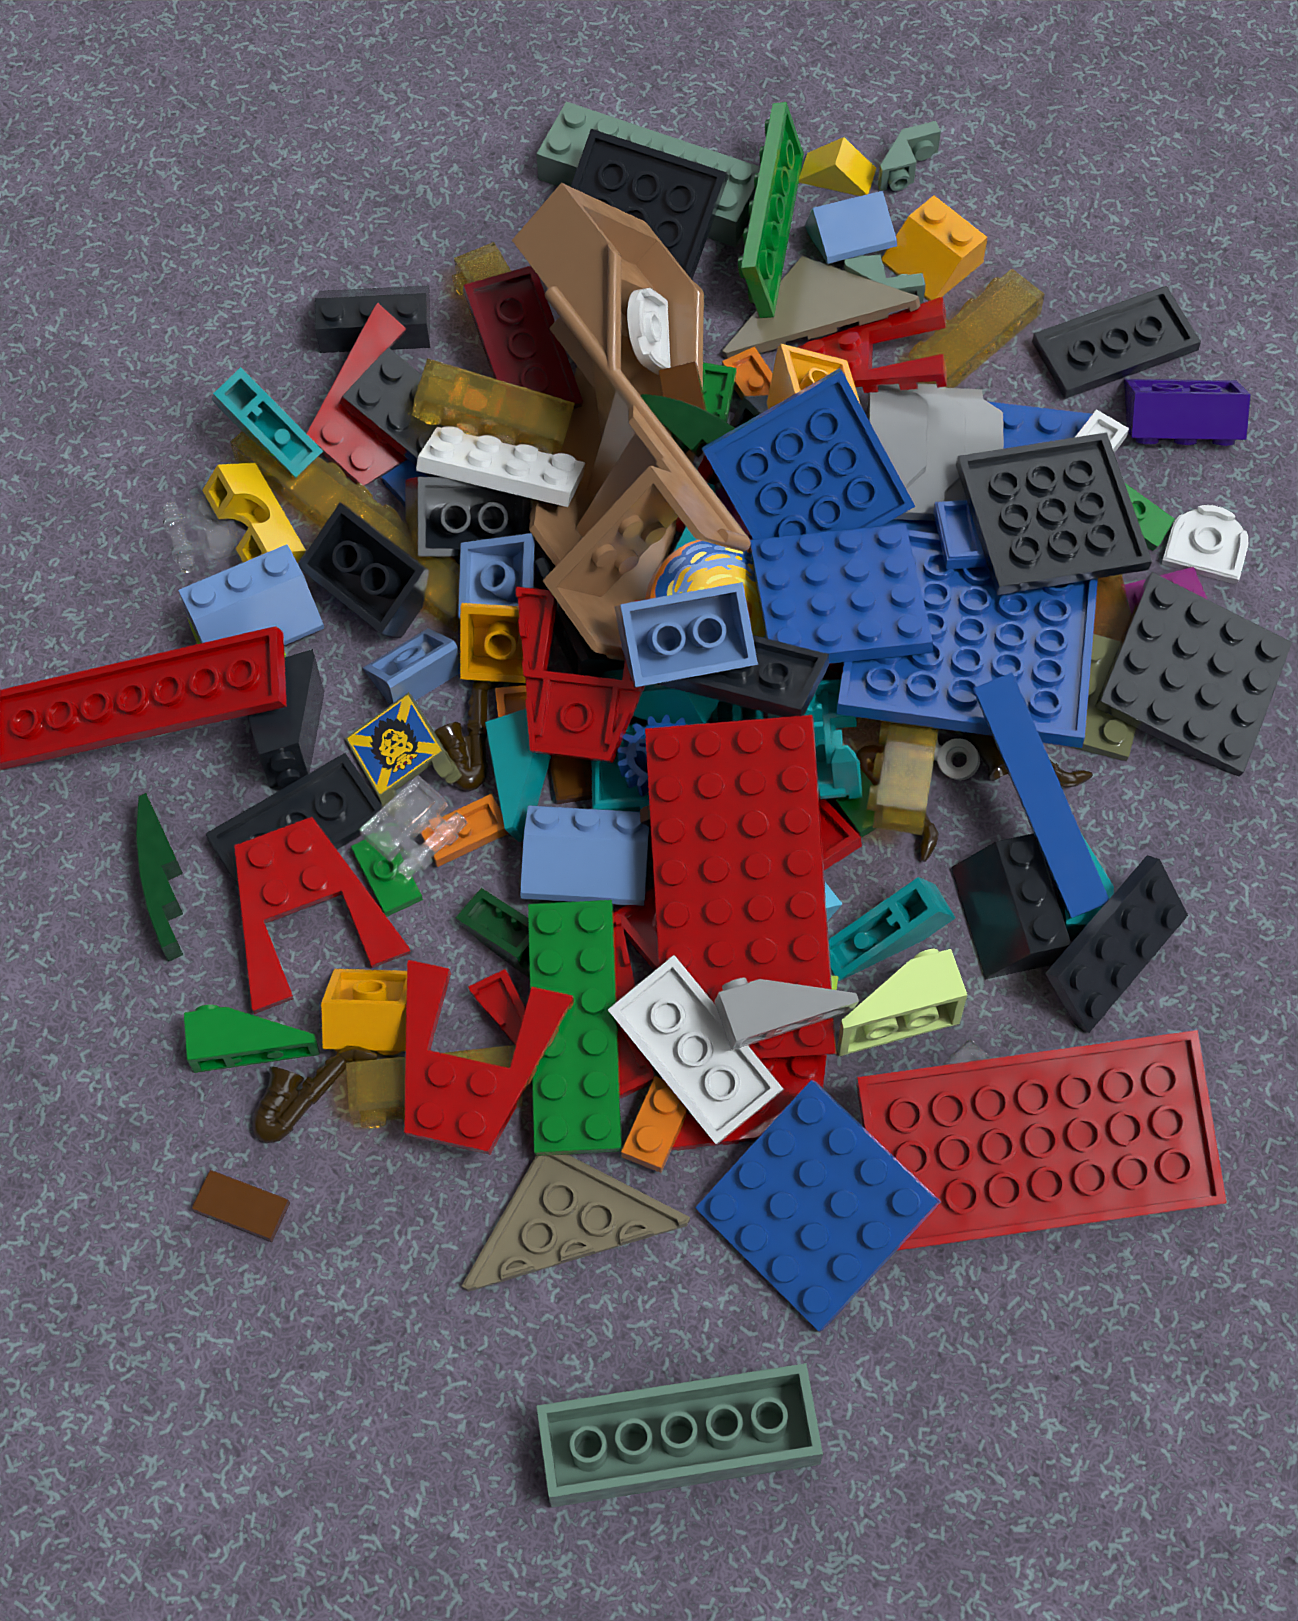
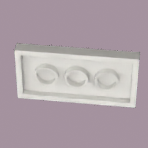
(501, 466)
(688, 1047)

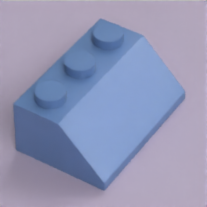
(252, 598)
(686, 634)
(585, 855)

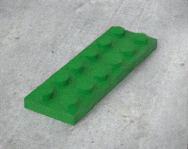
(771, 211)
(579, 1073)

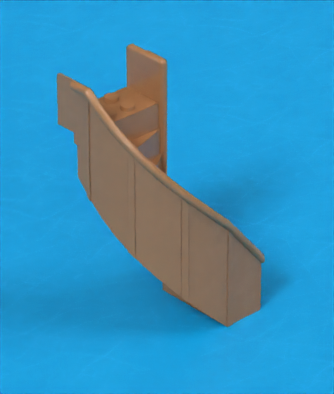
(633, 469)

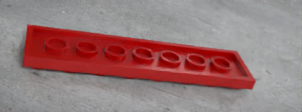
(143, 697)

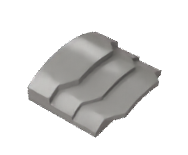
(926, 434)

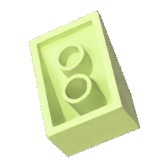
(913, 1001)

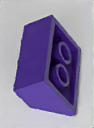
(1186, 410)

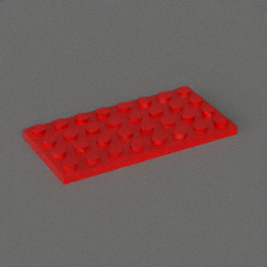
(742, 860)
(1051, 1136)

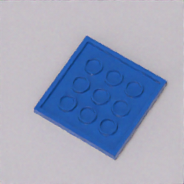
(809, 466)
(843, 593)
(817, 1205)

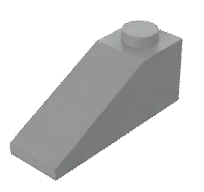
(772, 1008)

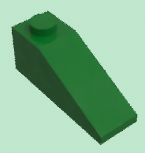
(233, 1038)

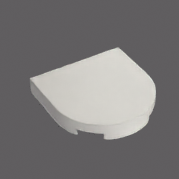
(649, 329)
(1209, 542)

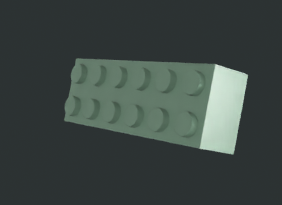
(568, 135)
(679, 1435)

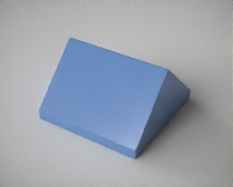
(851, 227)
(495, 568)
(415, 666)

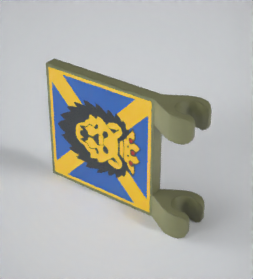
(399, 747)

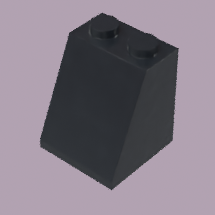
(289, 734)

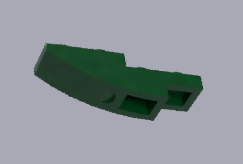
(689, 424)

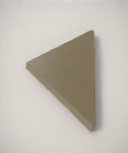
(816, 302)
(565, 1215)

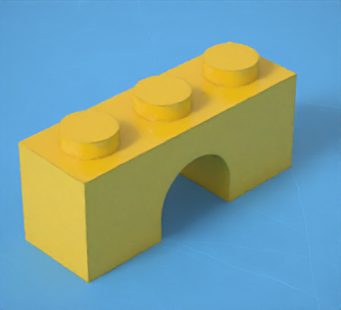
(244, 495)

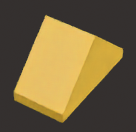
(838, 168)

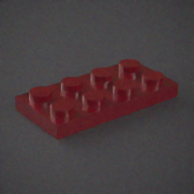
(516, 334)

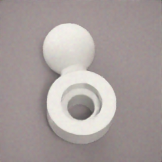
(946, 753)

